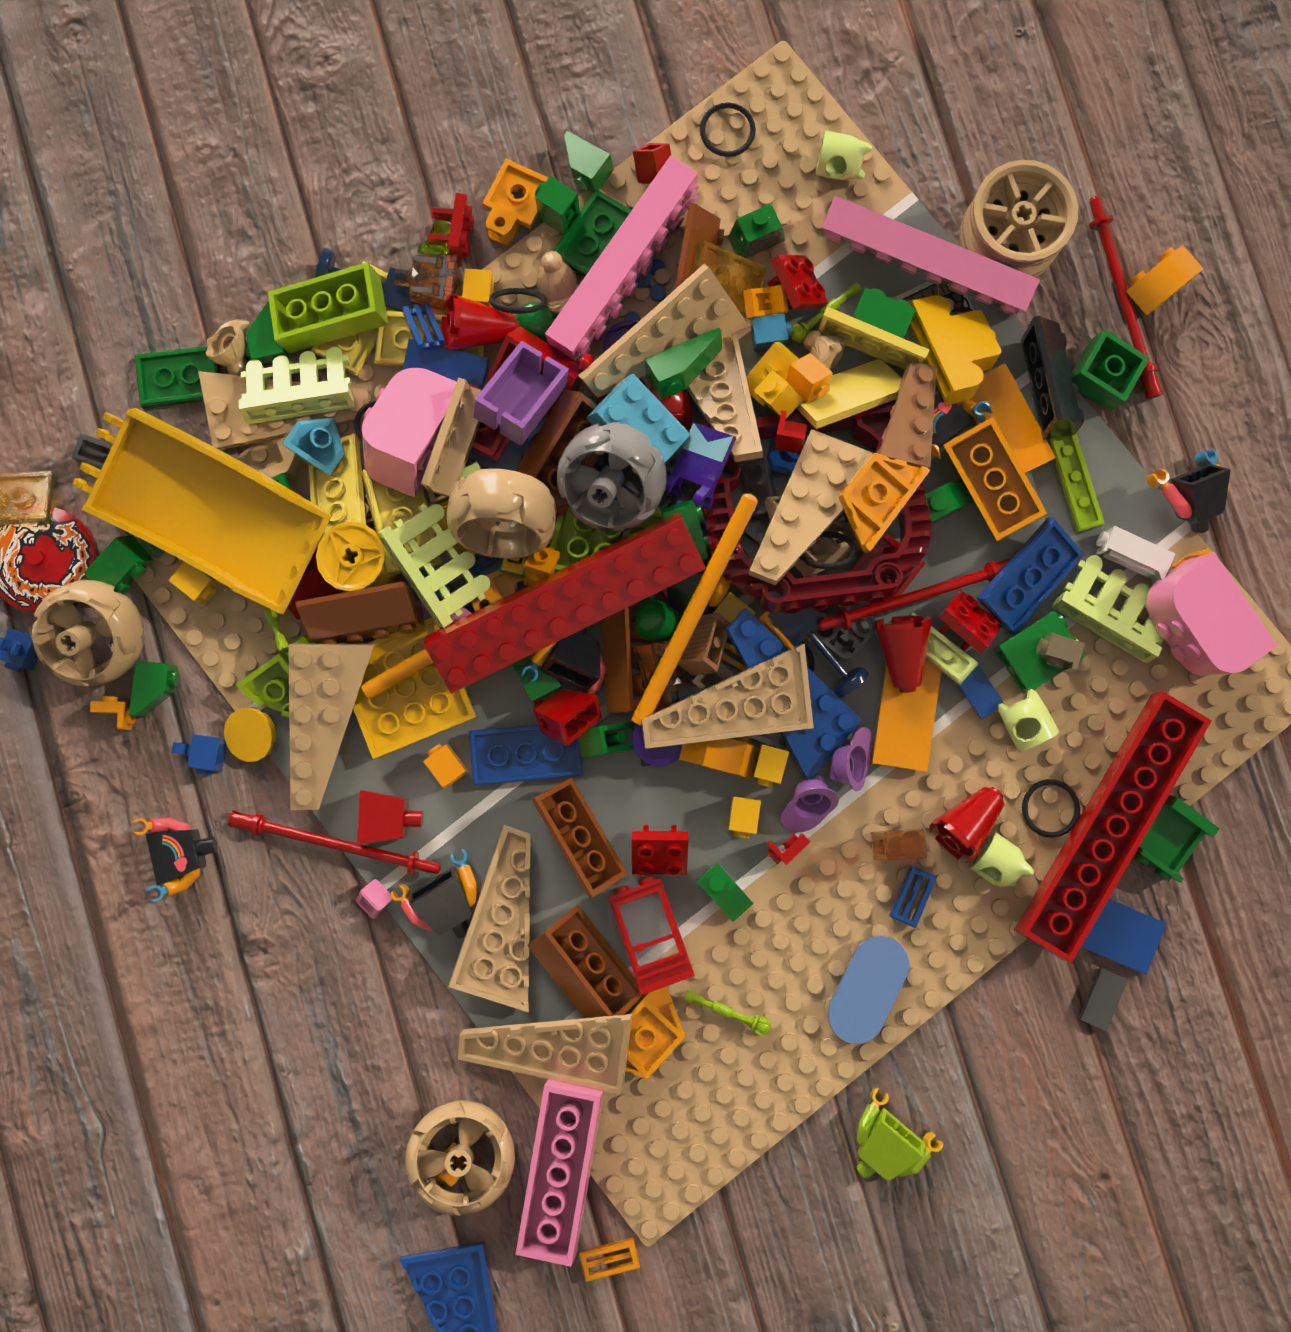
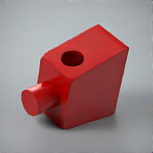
(567, 715)
(384, 817)

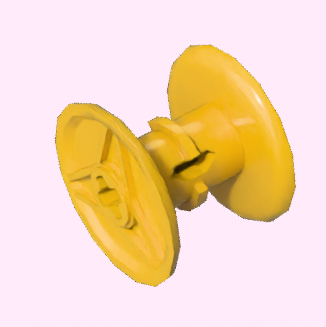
(352, 557)

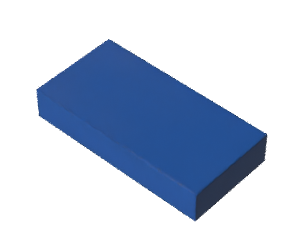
(980, 693)

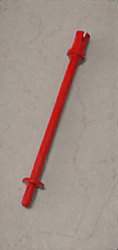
(1148, 376)
(845, 617)
(258, 824)

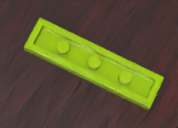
(1076, 483)

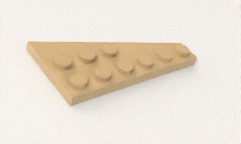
(687, 312)
(726, 401)
(228, 425)
(807, 504)
(321, 700)
(754, 702)
(495, 947)
(567, 1051)

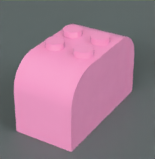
(404, 428)
(1207, 618)

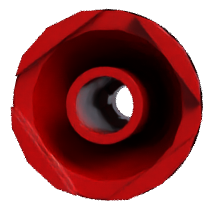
(474, 324)
(904, 649)
(969, 823)

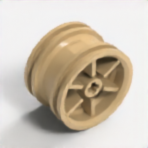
(1045, 191)

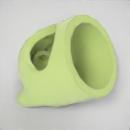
(841, 156)
(1028, 721)
(1001, 862)

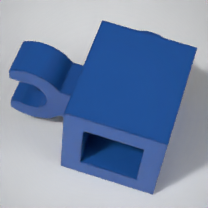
(17, 650)
(204, 753)

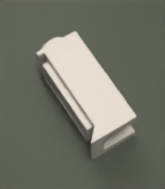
(1134, 553)

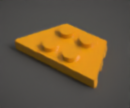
(878, 496)
(653, 1033)

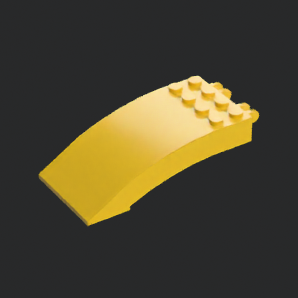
(204, 508)

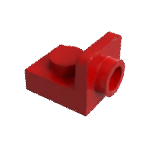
(792, 846)

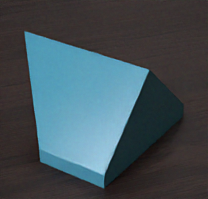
(316, 443)

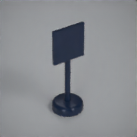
(394, 295)
(802, 625)

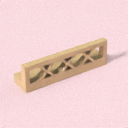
(453, 441)

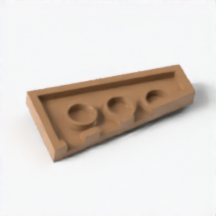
(911, 420)

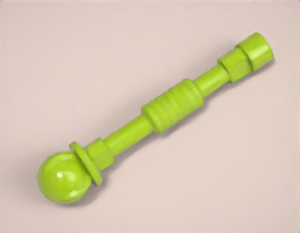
(800, 330)
(274, 624)
(759, 1024)

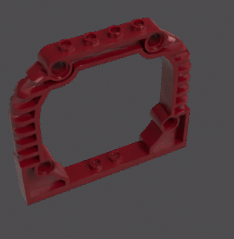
(831, 589)

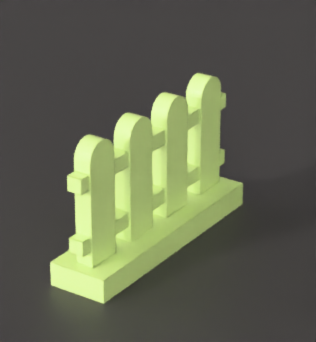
(300, 400)
(436, 579)
(1104, 620)

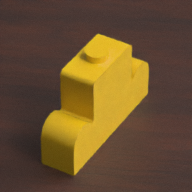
(957, 346)

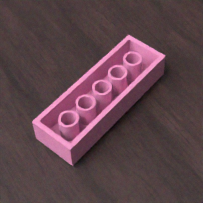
(559, 1172)

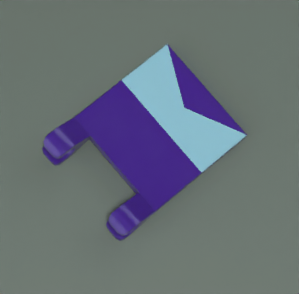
(701, 463)

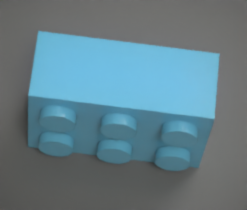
(636, 406)

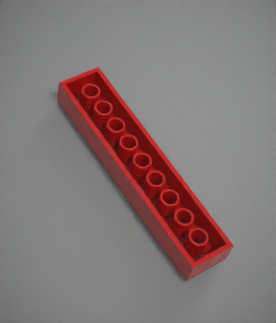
(564, 603)
(1112, 826)

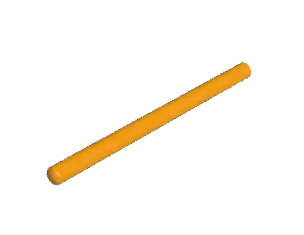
(696, 607)
(396, 674)

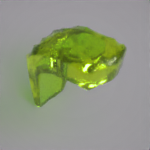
(439, 227)

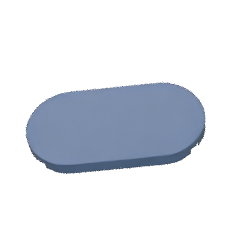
(868, 989)

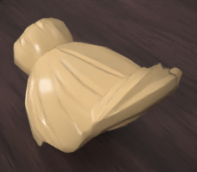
(556, 281)
(229, 346)
(825, 348)

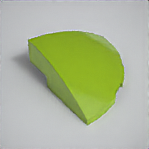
(270, 682)

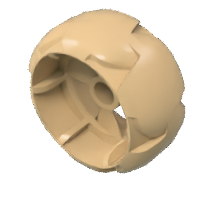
(501, 513)
(69, 650)
(425, 1164)

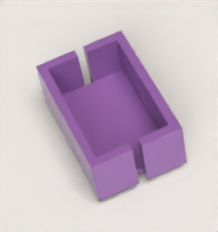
(520, 395)

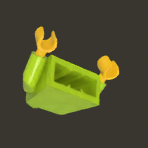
(889, 1145)

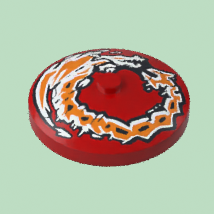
(43, 558)

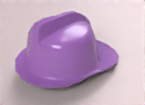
(852, 761)
(809, 805)

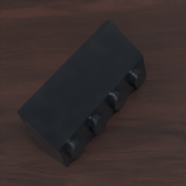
(1051, 379)

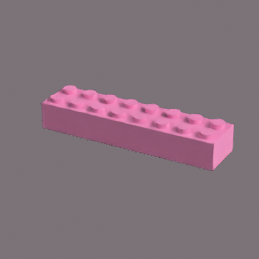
(930, 256)
(624, 260)

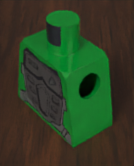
(759, 232)

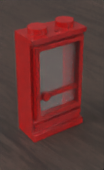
(650, 935)

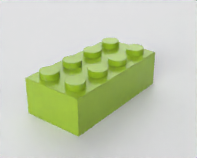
(327, 308)

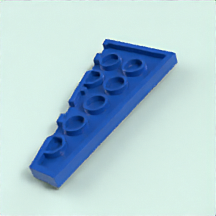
(831, 716)
(454, 1287)

